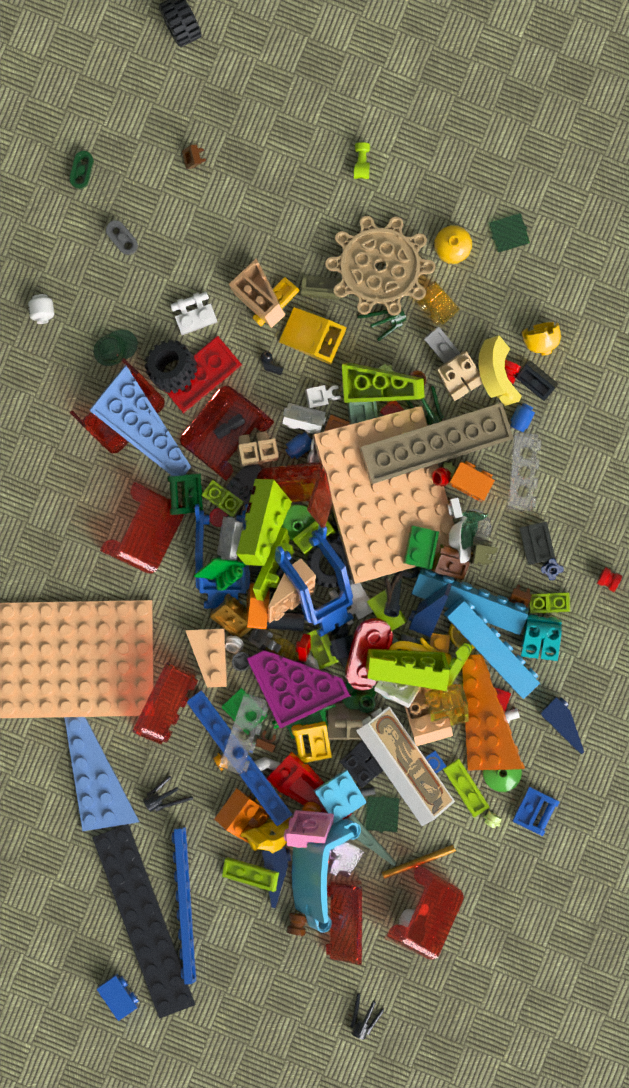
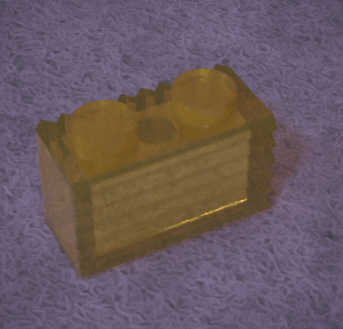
(438, 304)

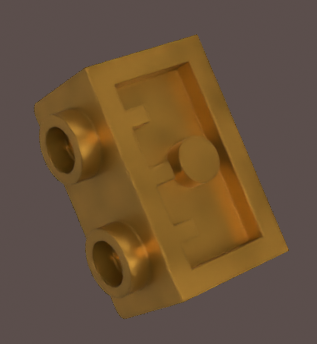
(231, 616)

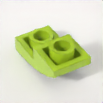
(222, 498)
(550, 603)

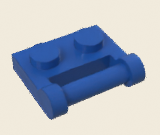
(529, 809)

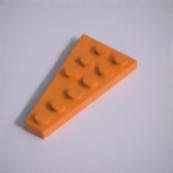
(487, 731)

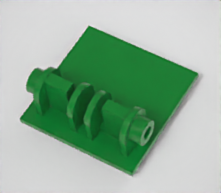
(222, 571)

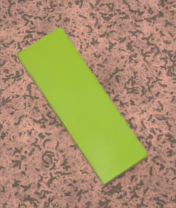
(466, 788)
(250, 874)

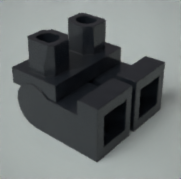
(360, 770)

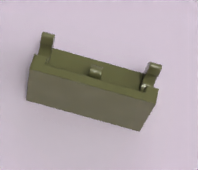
(319, 287)
(480, 554)

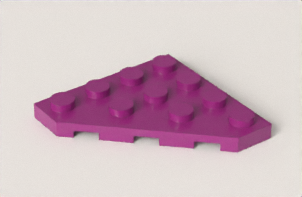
(293, 687)

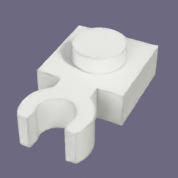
(319, 396)
(454, 508)

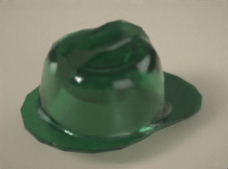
(114, 347)

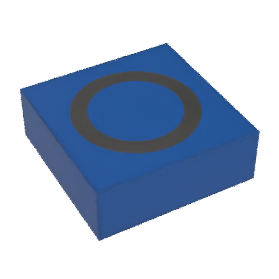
(435, 761)

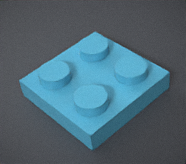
(340, 796)

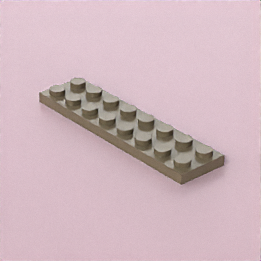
(436, 443)

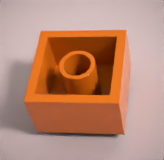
(471, 481)

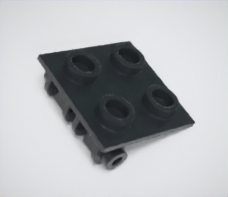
(243, 482)

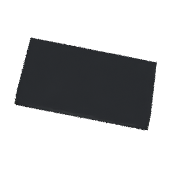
(536, 380)

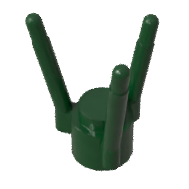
(396, 319)
(432, 417)

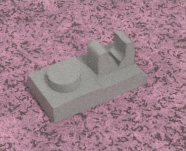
(441, 345)

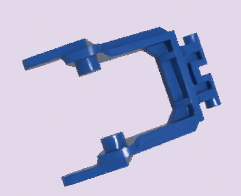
(204, 585)
(332, 612)

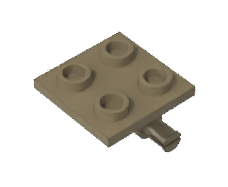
(344, 722)

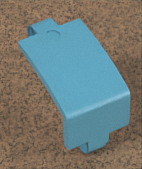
(310, 874)

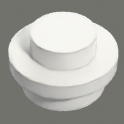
(233, 644)

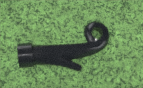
(393, 591)

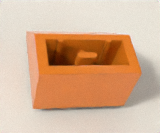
(241, 814)

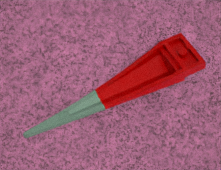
(299, 781)

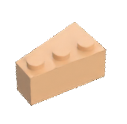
(256, 292)
(210, 654)

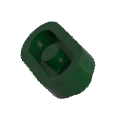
(81, 170)

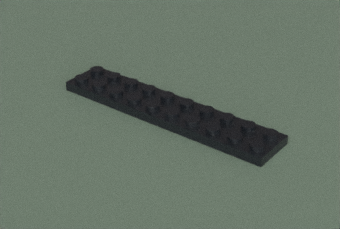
(143, 920)

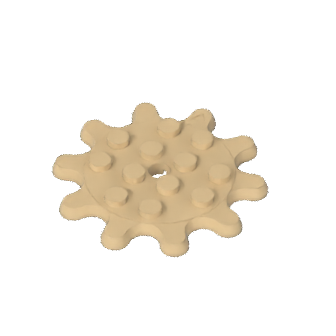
(380, 246)

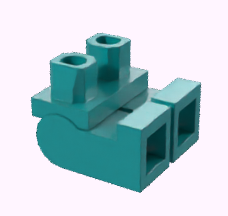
(544, 629)

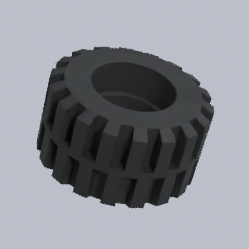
(180, 21)
(178, 377)
(313, 563)

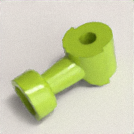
(361, 169)

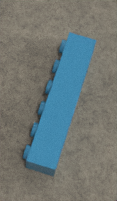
(495, 609)
(489, 645)

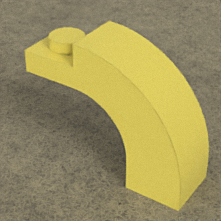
(493, 373)

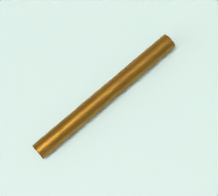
(418, 861)

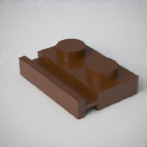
(448, 563)

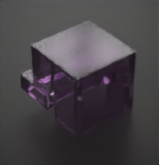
(344, 858)

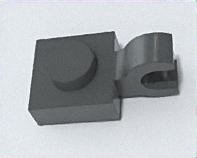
(262, 639)

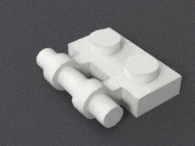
(194, 319)
(360, 598)

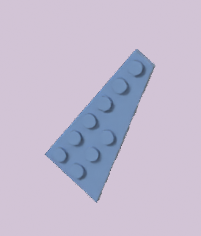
(134, 418)
(98, 790)

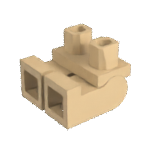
(454, 370)
(257, 453)

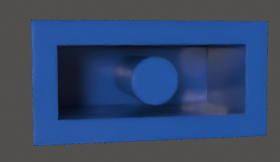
(118, 996)

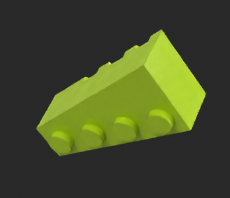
(374, 384)
(263, 522)
(409, 668)

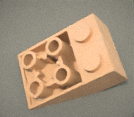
(286, 595)
(421, 726)

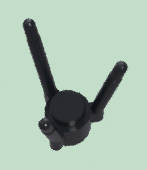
(154, 801)
(362, 1028)

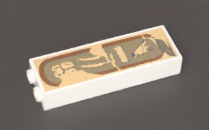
(405, 765)

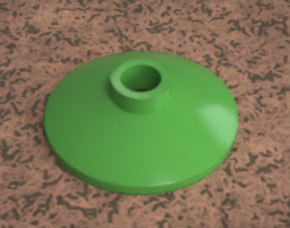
(297, 514)
(502, 784)

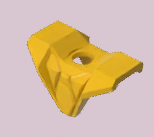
(261, 839)

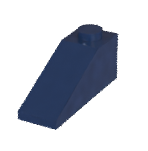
(429, 611)
(561, 720)
(277, 862)

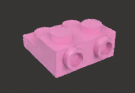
(308, 827)

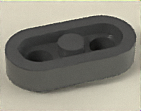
(122, 237)

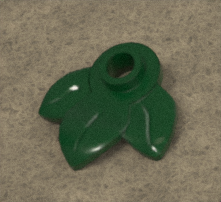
(357, 697)

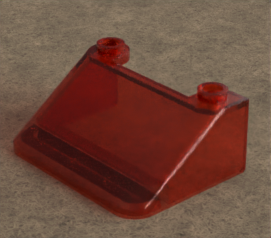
(200, 435)
(148, 532)
(431, 918)
(346, 921)

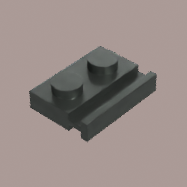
(537, 543)

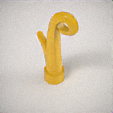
(410, 646)

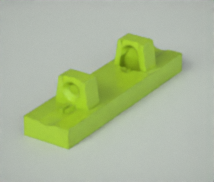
(267, 574)

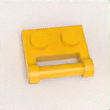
(318, 741)

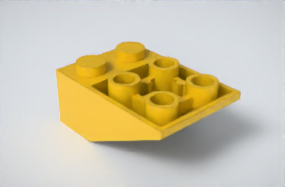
(313, 335)

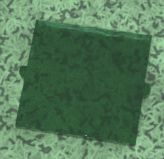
(509, 233)
(382, 814)

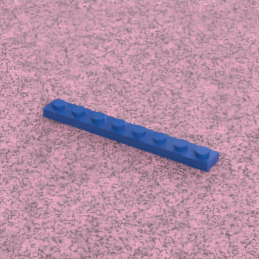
(253, 777)
(184, 913)

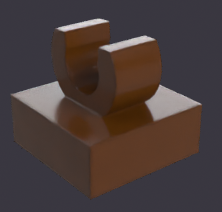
(192, 157)
(520, 596)
(265, 743)

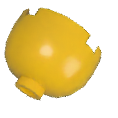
(453, 244)
(542, 338)

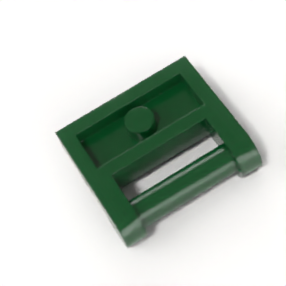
(191, 493)

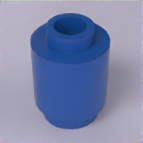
(522, 417)
(298, 445)

